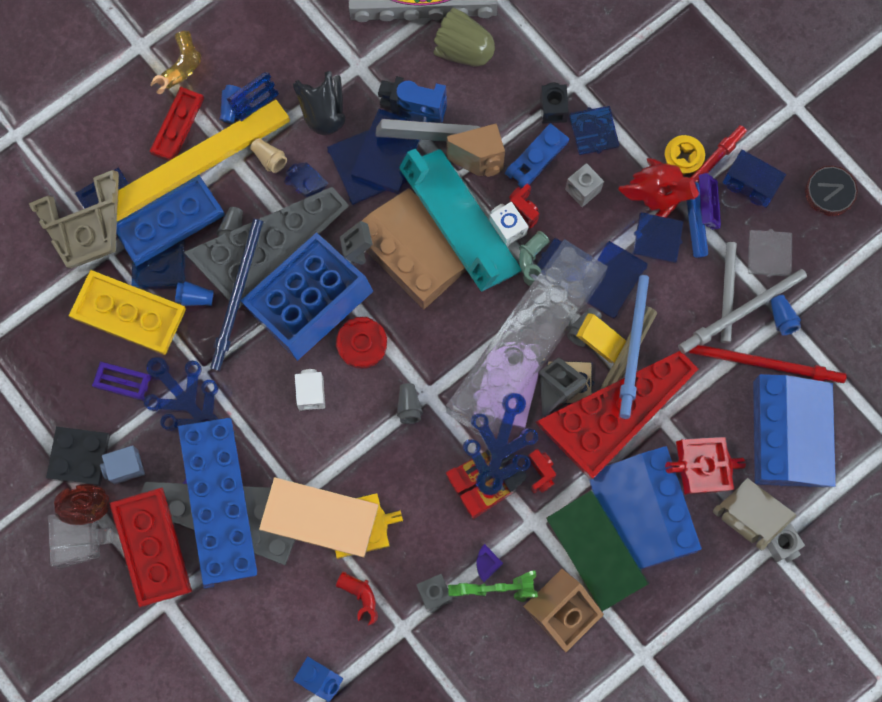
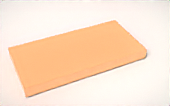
(319, 517)

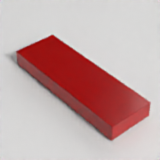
(177, 124)

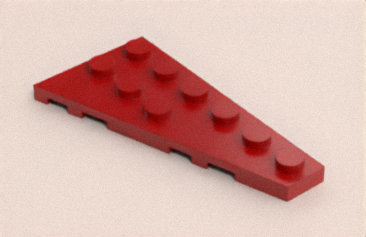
(593, 430)

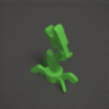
(523, 584)

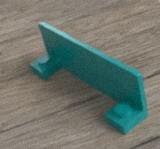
(459, 218)

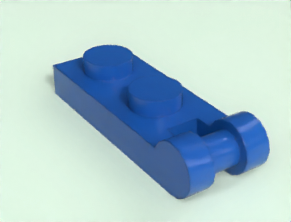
(537, 155)

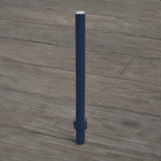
(222, 343)

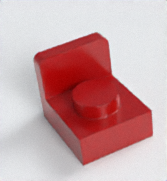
(526, 208)

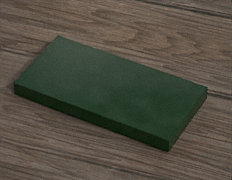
(597, 550)

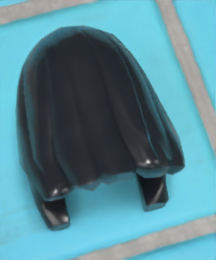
(322, 105)

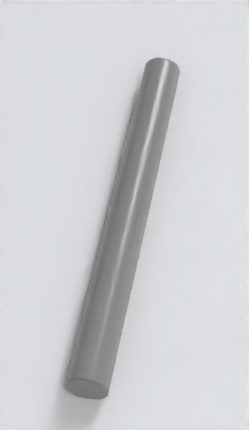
(728, 292)

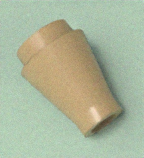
(269, 156)

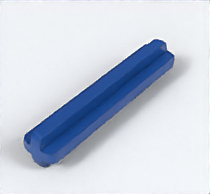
(697, 228)

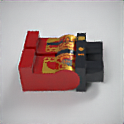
(476, 503)

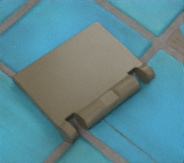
(754, 514)

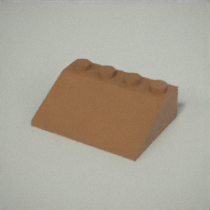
(412, 248)

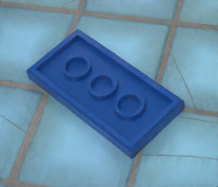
(168, 220)

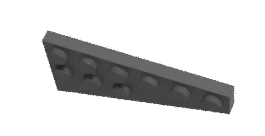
(279, 238)
(264, 544)

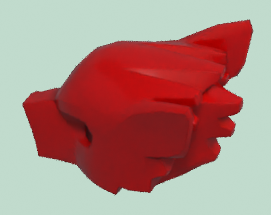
(658, 180)

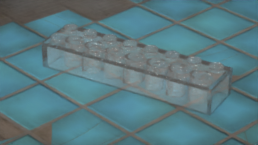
(528, 336)

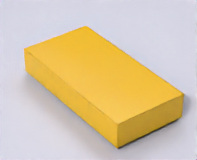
(601, 338)

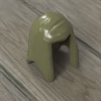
(463, 40)

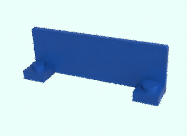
(217, 501)

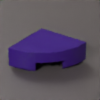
(487, 563)

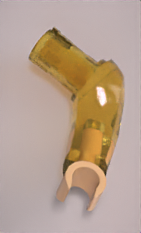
(184, 66)

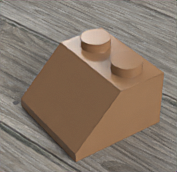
(477, 150)
(564, 610)

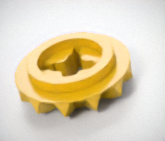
(687, 144)

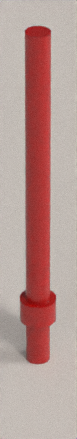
(725, 147)
(817, 372)

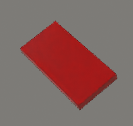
(150, 547)

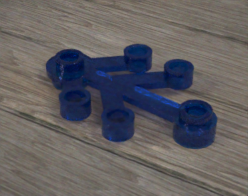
(185, 400)
(499, 447)

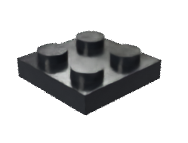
(77, 456)

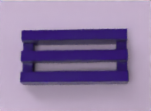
(709, 201)
(142, 387)

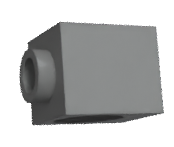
(584, 185)
(795, 544)

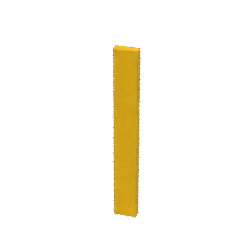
(200, 158)

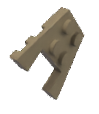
(85, 233)

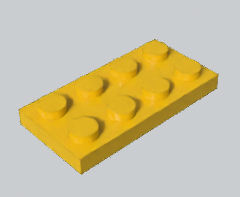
(127, 312)

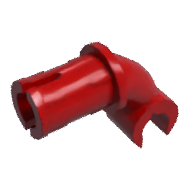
(362, 591)

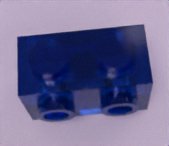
(753, 178)

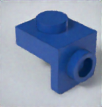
(318, 679)

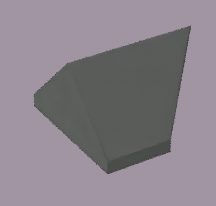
(559, 385)

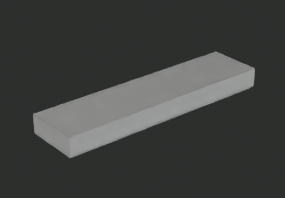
(419, 130)

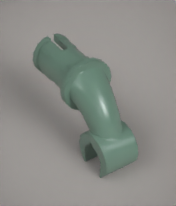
(528, 254)

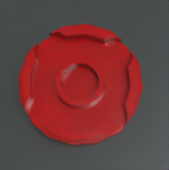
(361, 342)

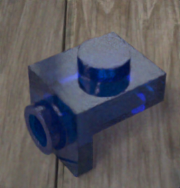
(305, 179)

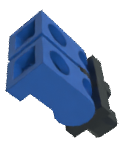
(413, 101)

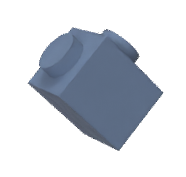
(122, 465)

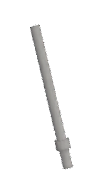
(704, 335)

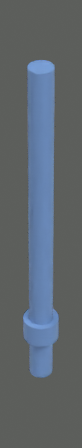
(628, 390)

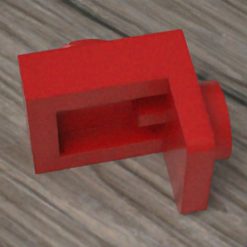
(542, 464)

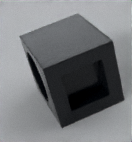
(554, 113)

